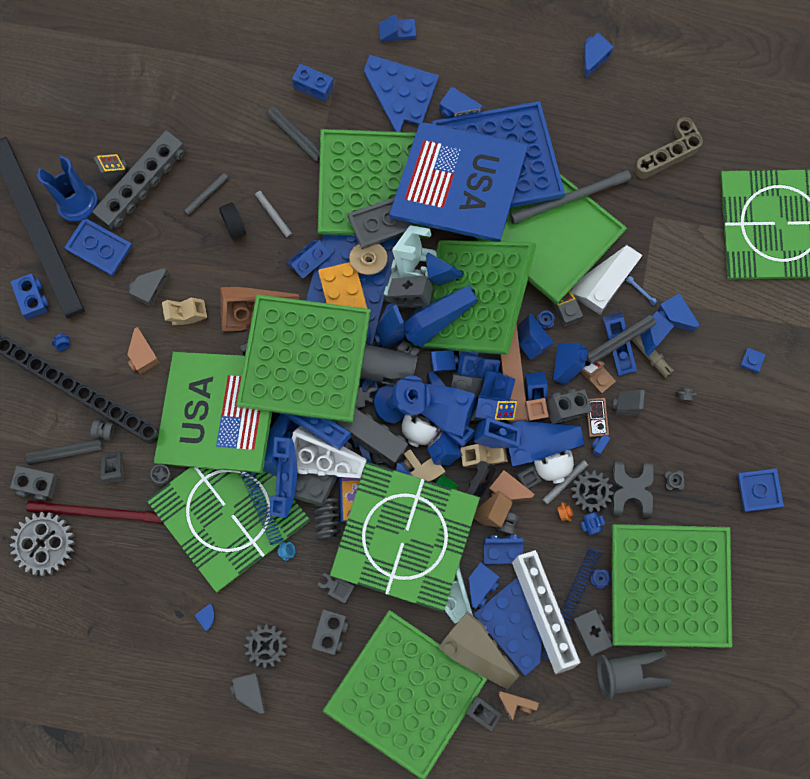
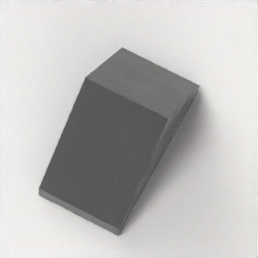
(112, 468)
(483, 714)

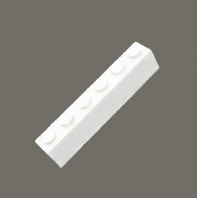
(545, 612)

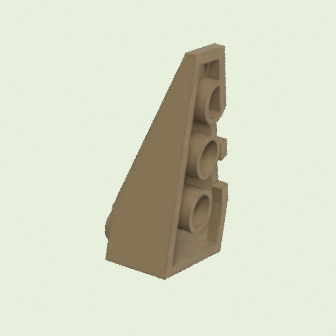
(474, 649)

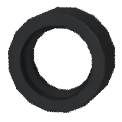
(232, 220)

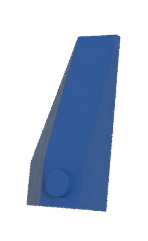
(431, 319)
(390, 328)
(450, 408)
(283, 428)
(543, 440)

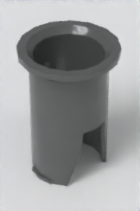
(387, 365)
(625, 674)

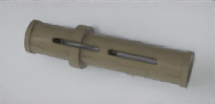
(655, 358)

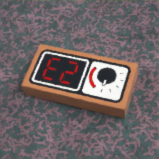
(597, 418)

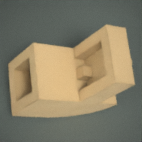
(184, 312)
(476, 453)
(426, 471)

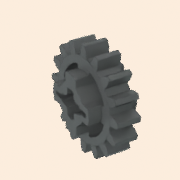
(587, 485)
(256, 636)

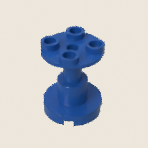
(405, 398)

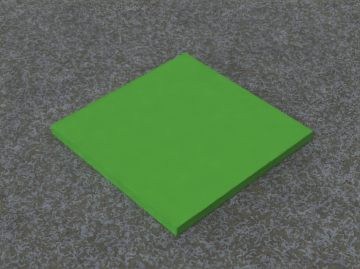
(566, 240)

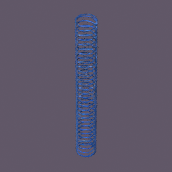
(267, 508)
(568, 601)

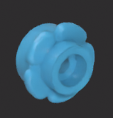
(286, 550)

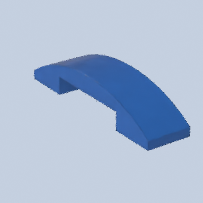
(286, 477)

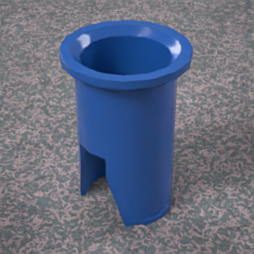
(80, 203)

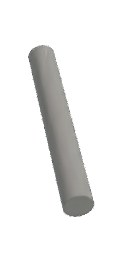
(274, 215)
(568, 479)

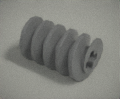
(326, 520)

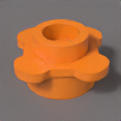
(565, 512)

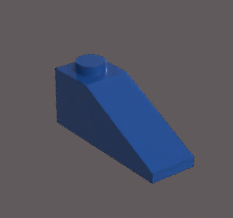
(622, 356)

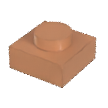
(536, 409)

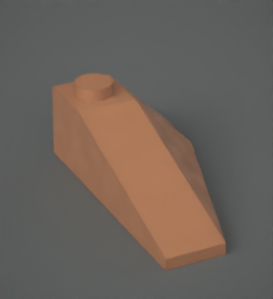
(238, 305)

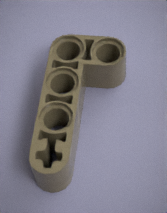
(666, 152)

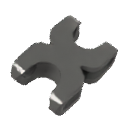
(632, 489)

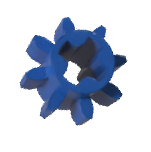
(592, 523)

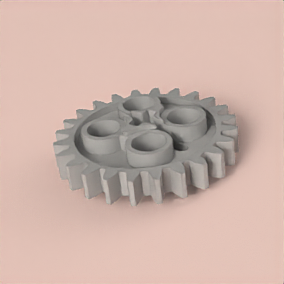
(30, 531)

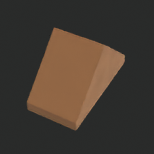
(493, 510)

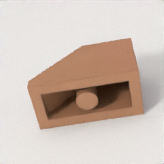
(140, 353)
(511, 488)

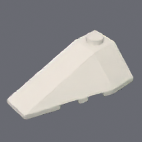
(603, 281)
(323, 459)

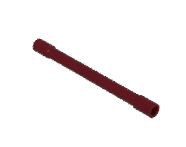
(39, 506)

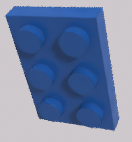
(98, 247)

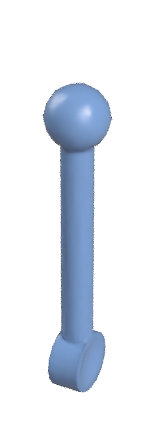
(630, 279)

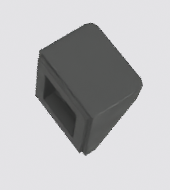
(527, 475)

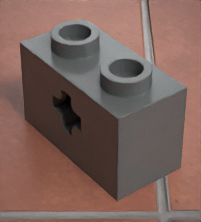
(410, 291)
(591, 643)

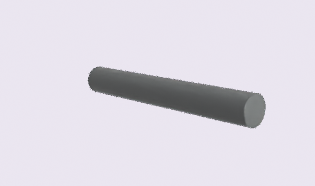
(205, 194)

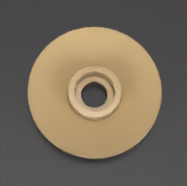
(374, 253)

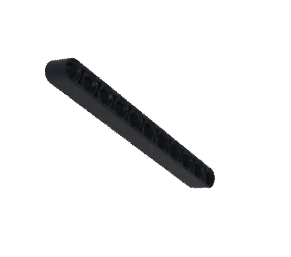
(38, 232)
(77, 389)

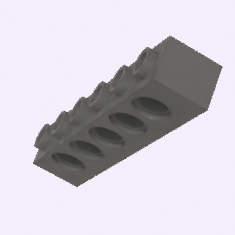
(140, 170)

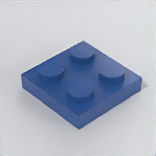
(760, 490)

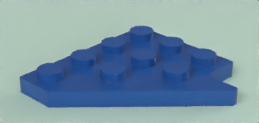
(400, 90)
(513, 626)

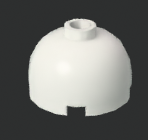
(419, 430)
(555, 466)

